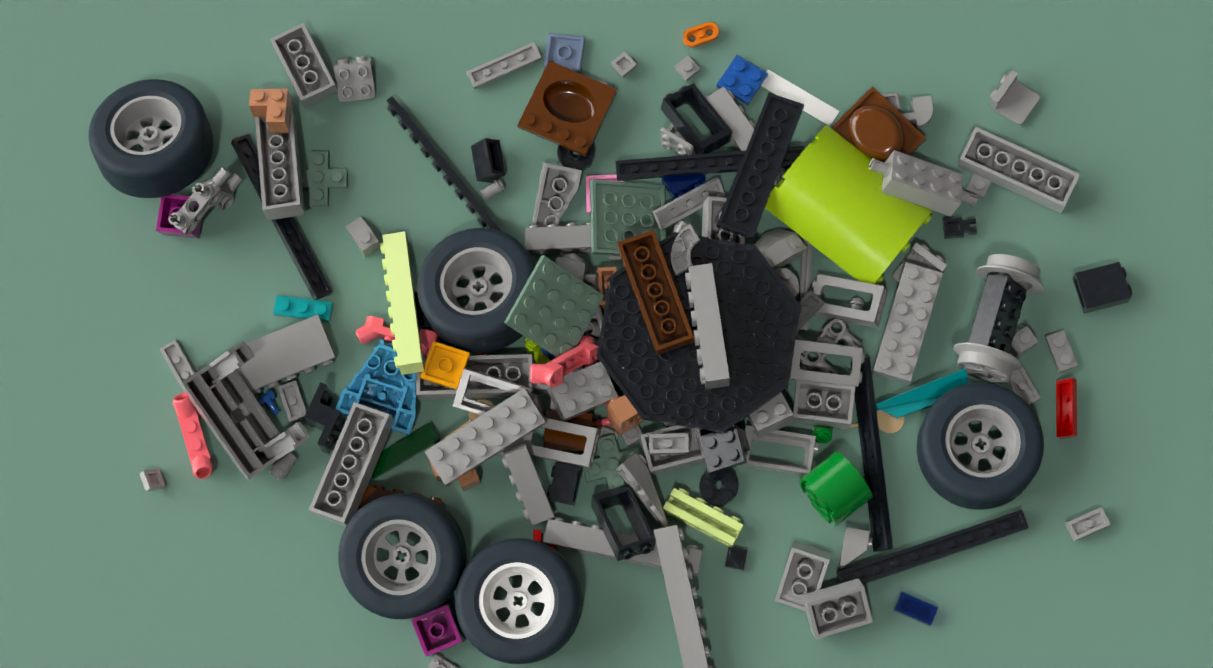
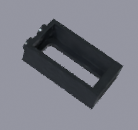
(694, 98)
(623, 496)

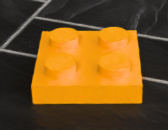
(445, 365)

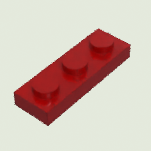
(1066, 408)

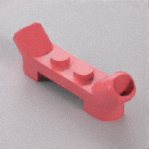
(376, 327)
(553, 371)
(193, 436)

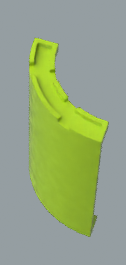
(842, 210)

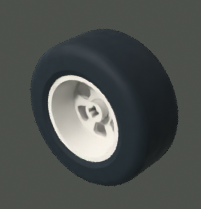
(478, 608)

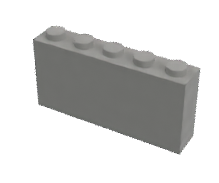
(286, 354)

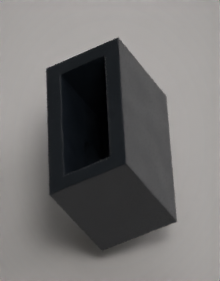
(488, 160)
(564, 483)

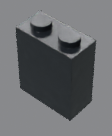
(1102, 287)

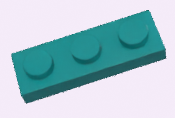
(302, 308)

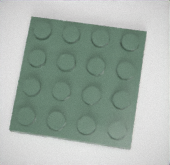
(622, 212)
(553, 308)

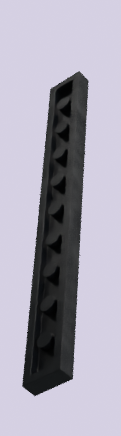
(440, 164)
(690, 164)
(286, 227)
(872, 460)
(935, 549)

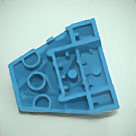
(383, 389)

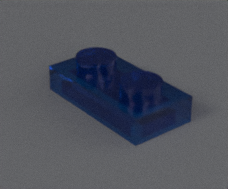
(915, 609)

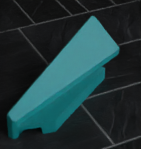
(922, 396)

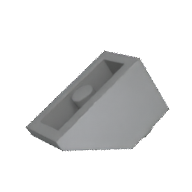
(363, 236)
(1023, 342)
(854, 546)

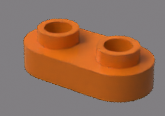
(699, 33)

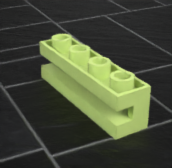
(702, 517)

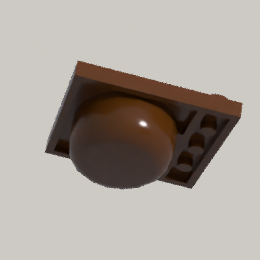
(567, 108)
(878, 128)

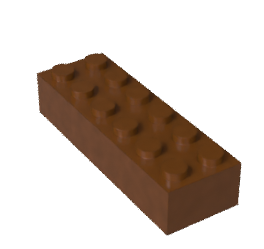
(655, 292)

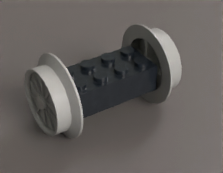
(995, 324)

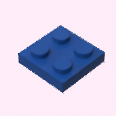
(742, 79)

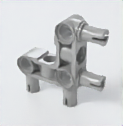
(207, 194)
(829, 337)

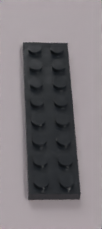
(760, 166)

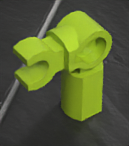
(534, 349)

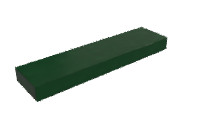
(405, 449)

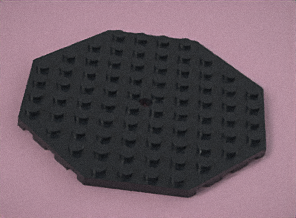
(758, 336)

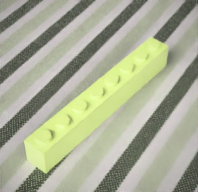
(403, 303)

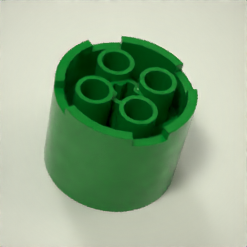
(835, 488)

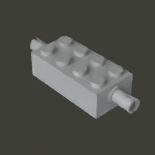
(922, 183)

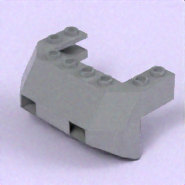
(237, 416)

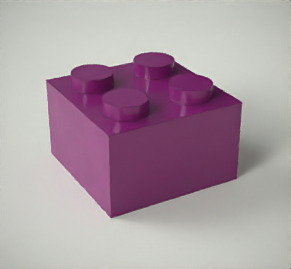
(169, 205)
(438, 630)

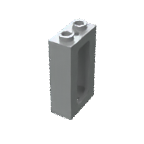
(866, 318)
(850, 380)
(477, 407)
(783, 438)
(584, 460)

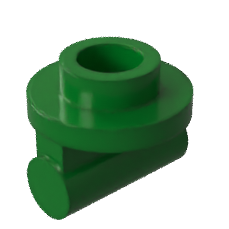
(822, 433)

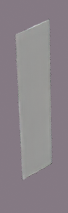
(812, 106)

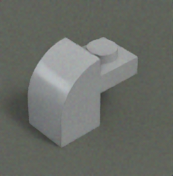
(921, 112)

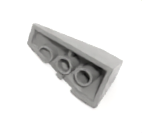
(554, 193)
(780, 247)
(639, 479)

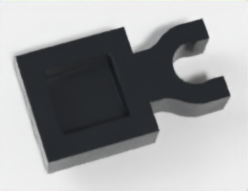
(956, 227)

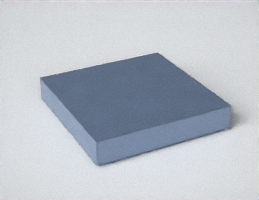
(565, 51)

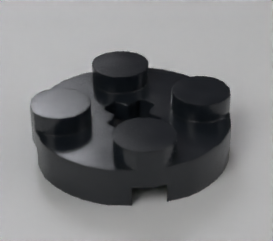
(580, 162)
(721, 497)

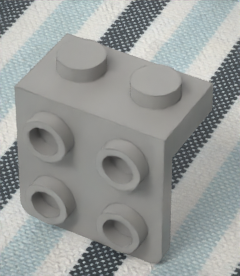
(354, 78)
(1013, 99)
(672, 139)
(921, 256)

